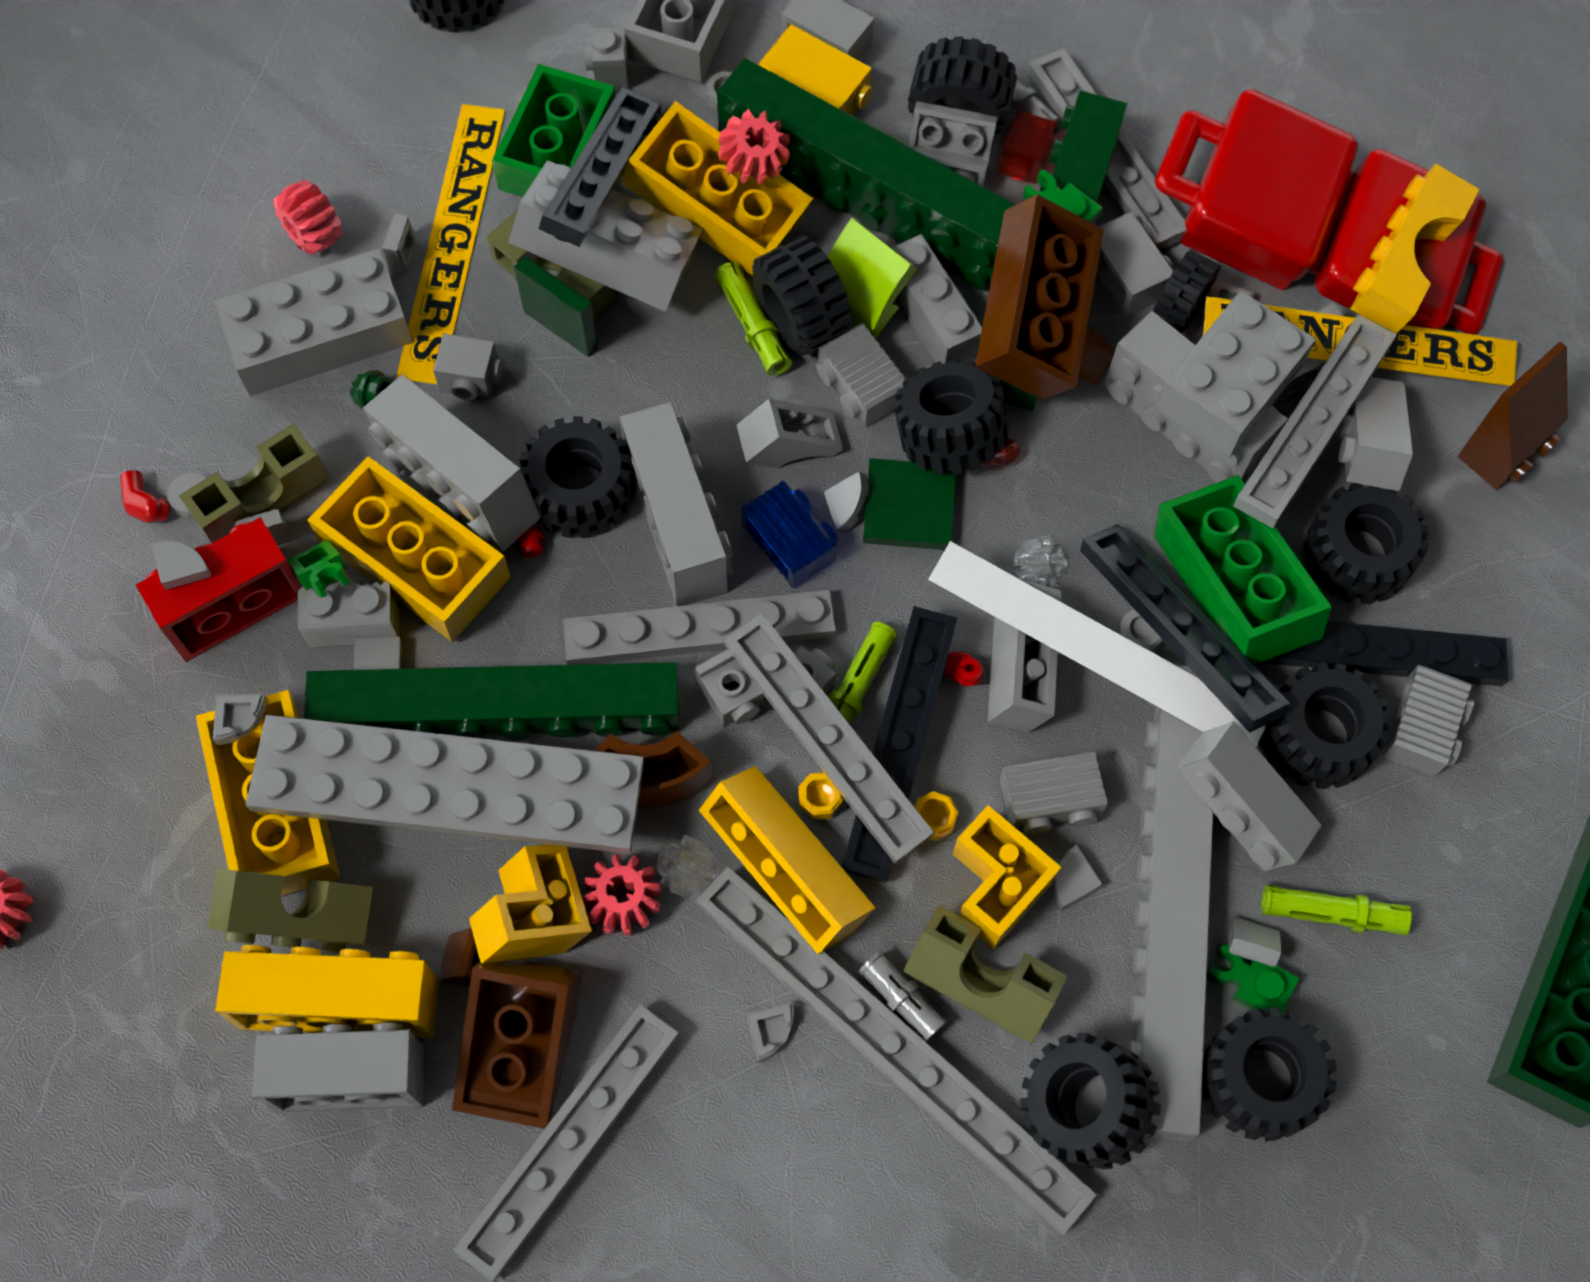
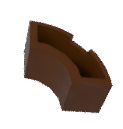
(670, 769)

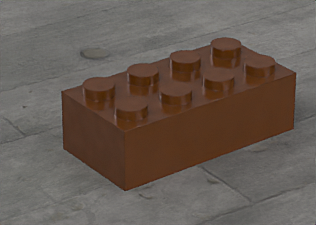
(1040, 298)

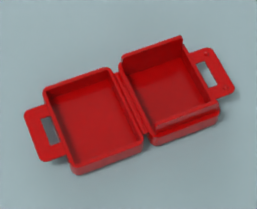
(1289, 204)

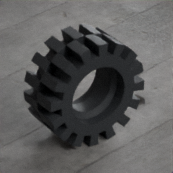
(1186, 290)

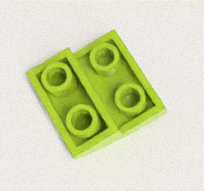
(870, 274)

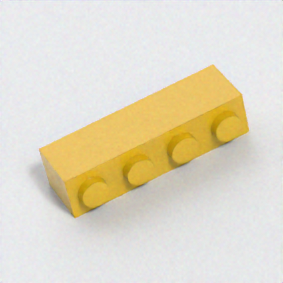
(786, 859)

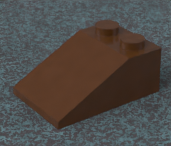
(1521, 422)
(515, 1040)

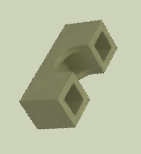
(508, 256)
(283, 474)
(252, 905)
(1011, 998)

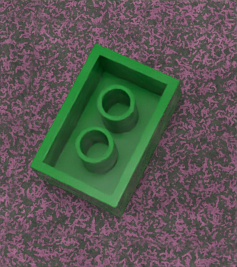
(550, 125)

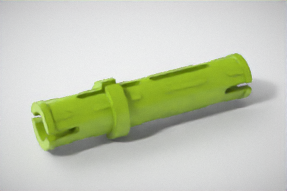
(759, 331)
(863, 671)
(1354, 912)

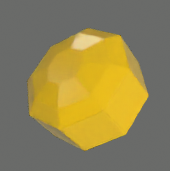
(819, 797)
(938, 813)

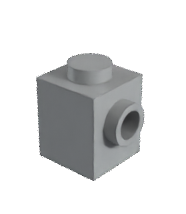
(467, 367)

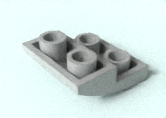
(954, 138)

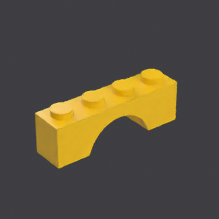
(1395, 284)

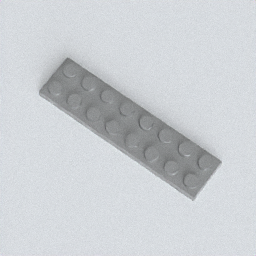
(446, 784)

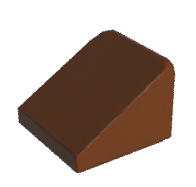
(1095, 357)
(459, 958)

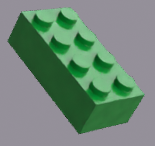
(1241, 572)

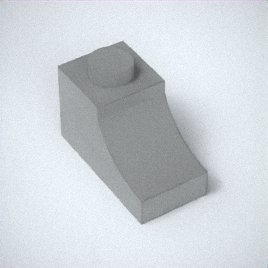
(787, 432)

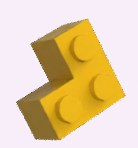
(1012, 873)
(537, 913)

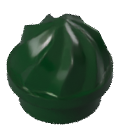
(368, 386)

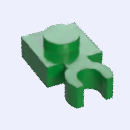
(1068, 198)
(319, 568)
(1256, 983)

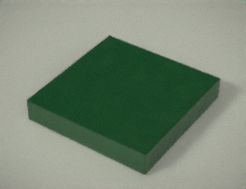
(556, 306)
(908, 505)

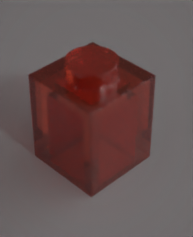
(1026, 147)

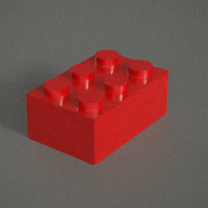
(245, 587)

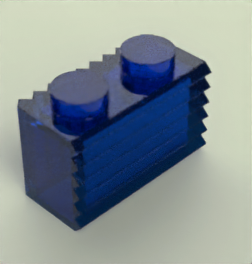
(790, 533)

